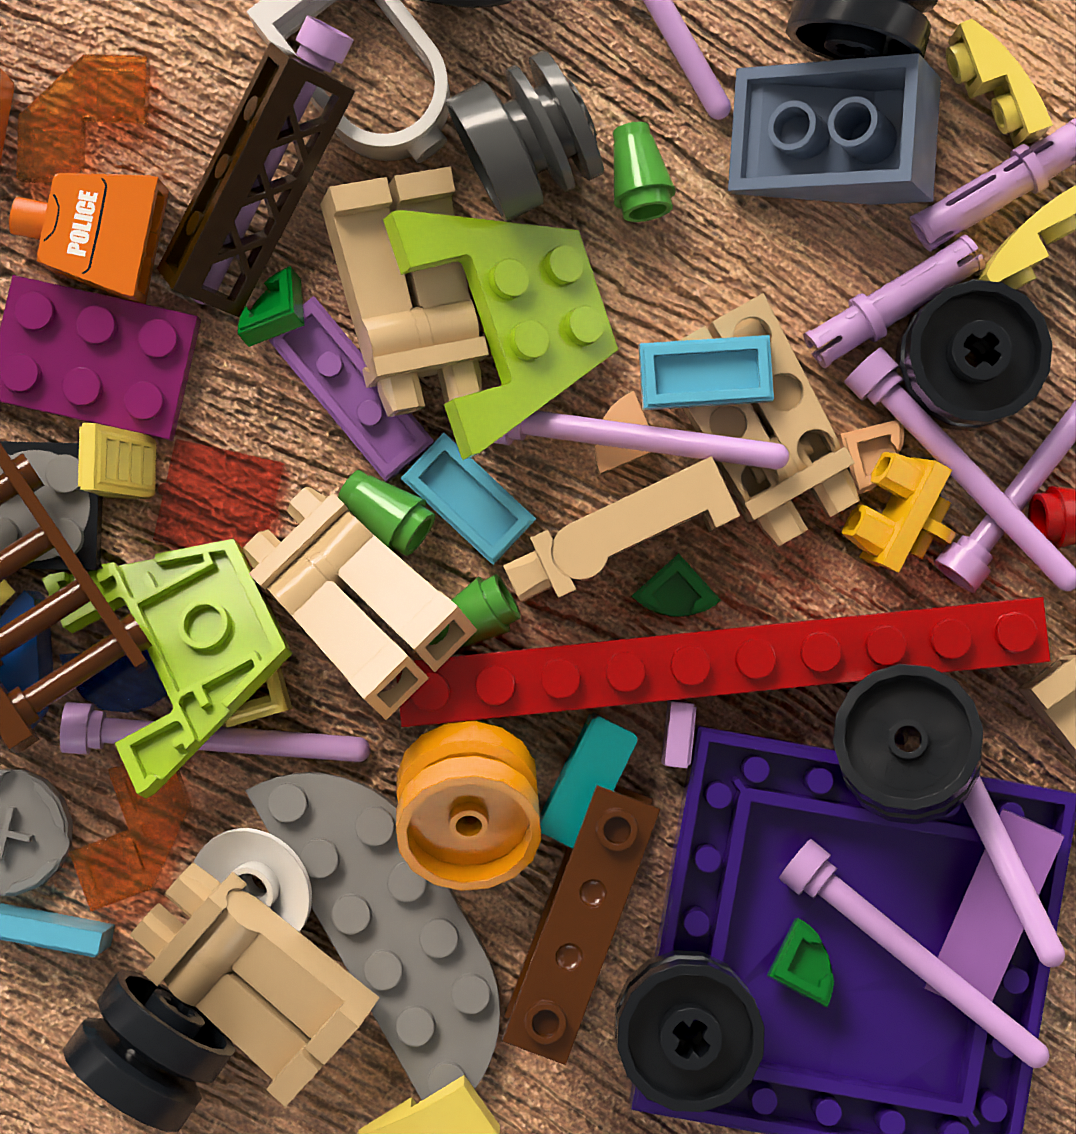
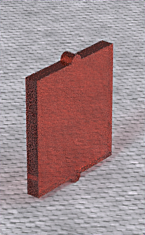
(216, 496)

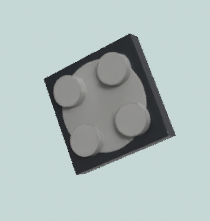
(71, 509)

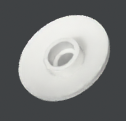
(270, 859)

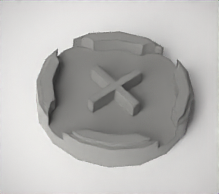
(32, 831)

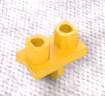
(910, 517)

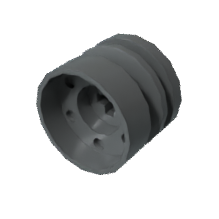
(526, 135)

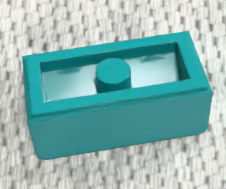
(594, 759)

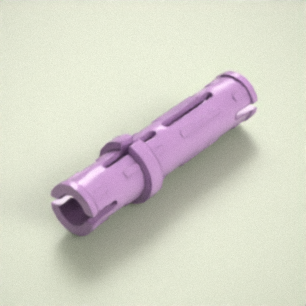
(1023, 172)
(873, 313)

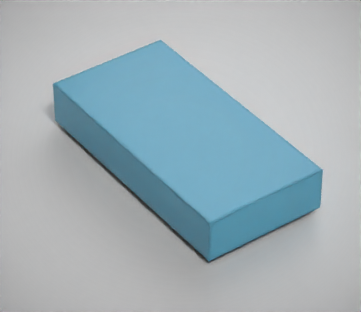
(706, 372)
(468, 499)
(54, 930)

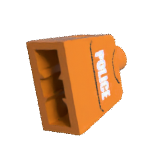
(97, 230)

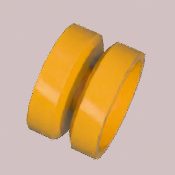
(467, 806)

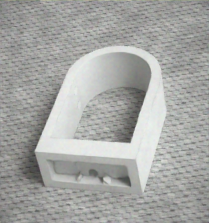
(281, 18)

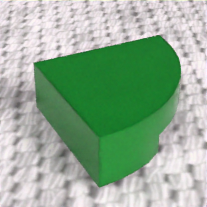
(275, 310)
(676, 591)
(804, 964)

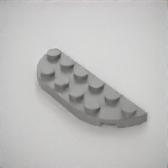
(390, 926)

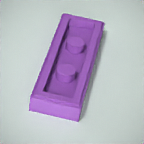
(334, 374)
(986, 921)

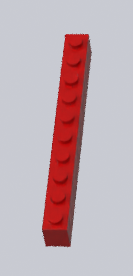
(727, 661)

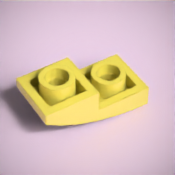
(988, 66)
(1024, 249)
(448, 1111)

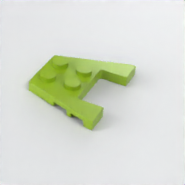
(533, 305)
(208, 641)

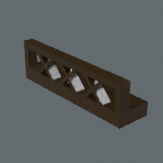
(233, 170)

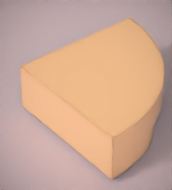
(624, 410)
(866, 448)

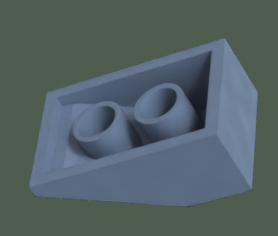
(837, 130)

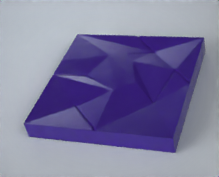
(885, 1045)

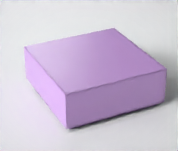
(678, 734)

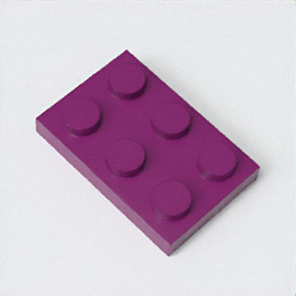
(95, 357)

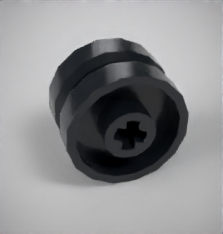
(860, 27)
(1003, 333)
(887, 711)
(147, 1052)
(695, 1069)

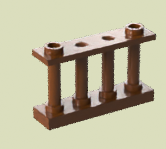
(21, 708)
(579, 923)

